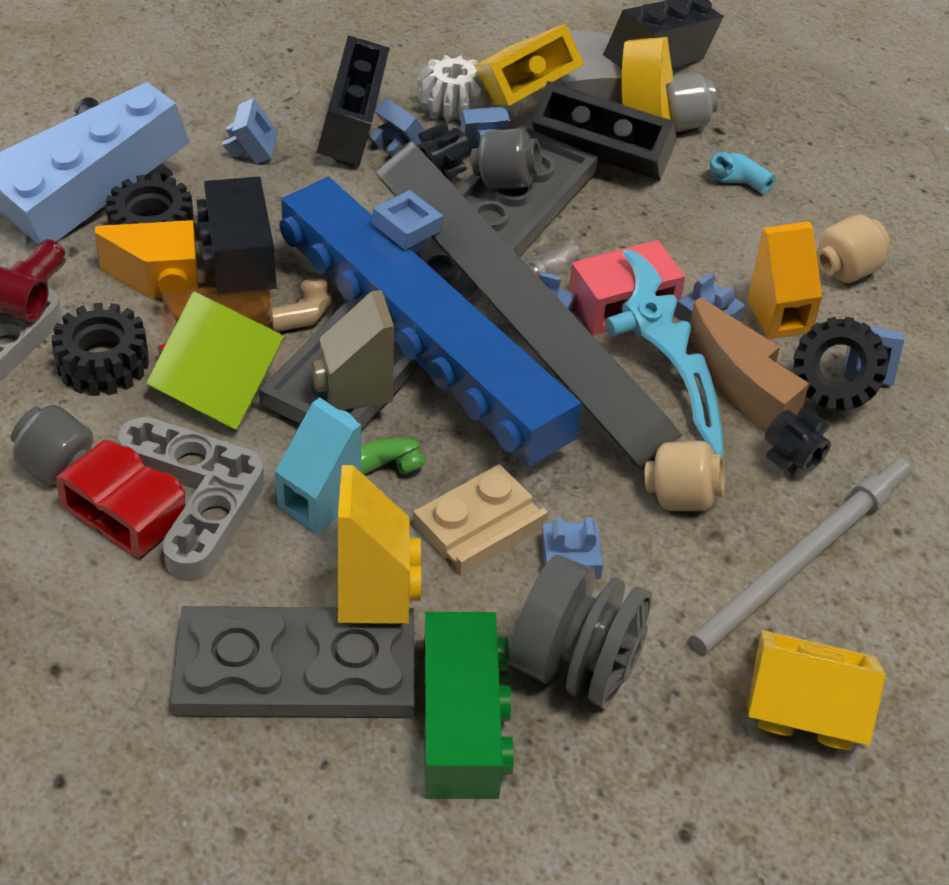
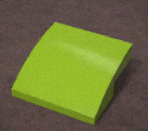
(215, 360)

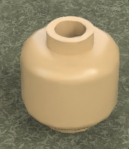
(853, 248)
(686, 476)

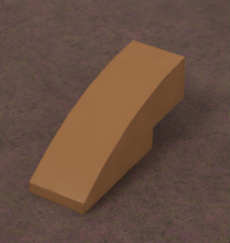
(744, 365)

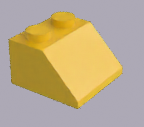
(375, 554)
(815, 690)

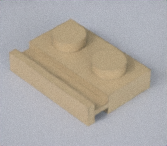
(479, 519)

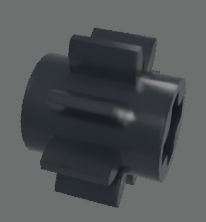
(445, 148)
(797, 440)

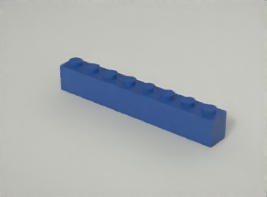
(433, 323)

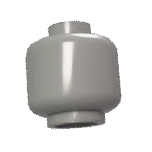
(691, 100)

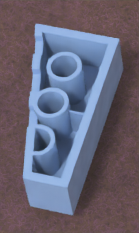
(70, 168)

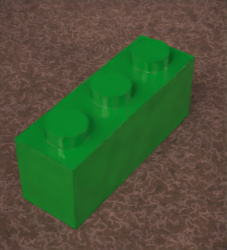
(465, 706)

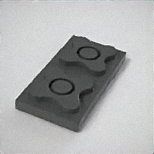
(291, 664)

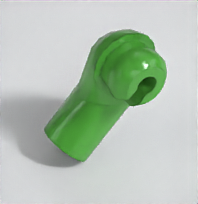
(383, 451)

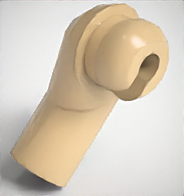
(306, 310)

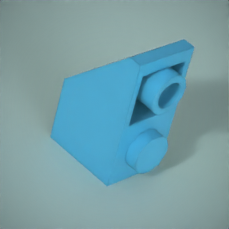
(312, 465)

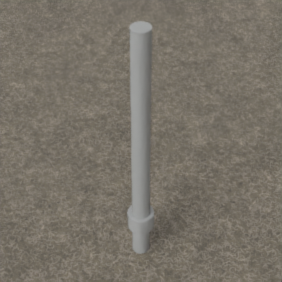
(866, 498)

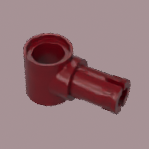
(25, 284)

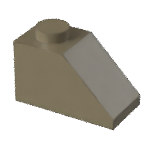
(358, 356)

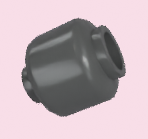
(507, 159)
(49, 441)

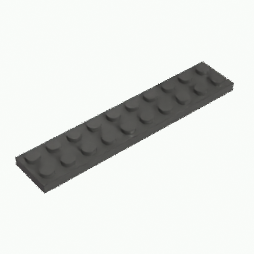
(512, 213)

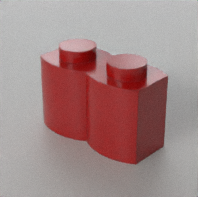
(121, 496)

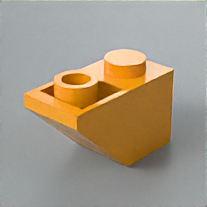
(786, 281)

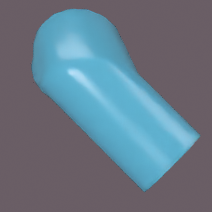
(740, 169)

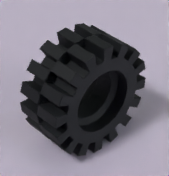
(149, 197)
(848, 333)
(104, 368)

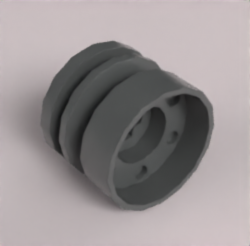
(572, 627)

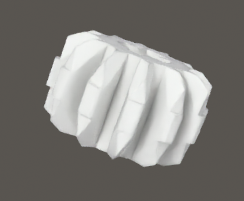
(450, 88)

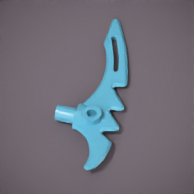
(652, 318)

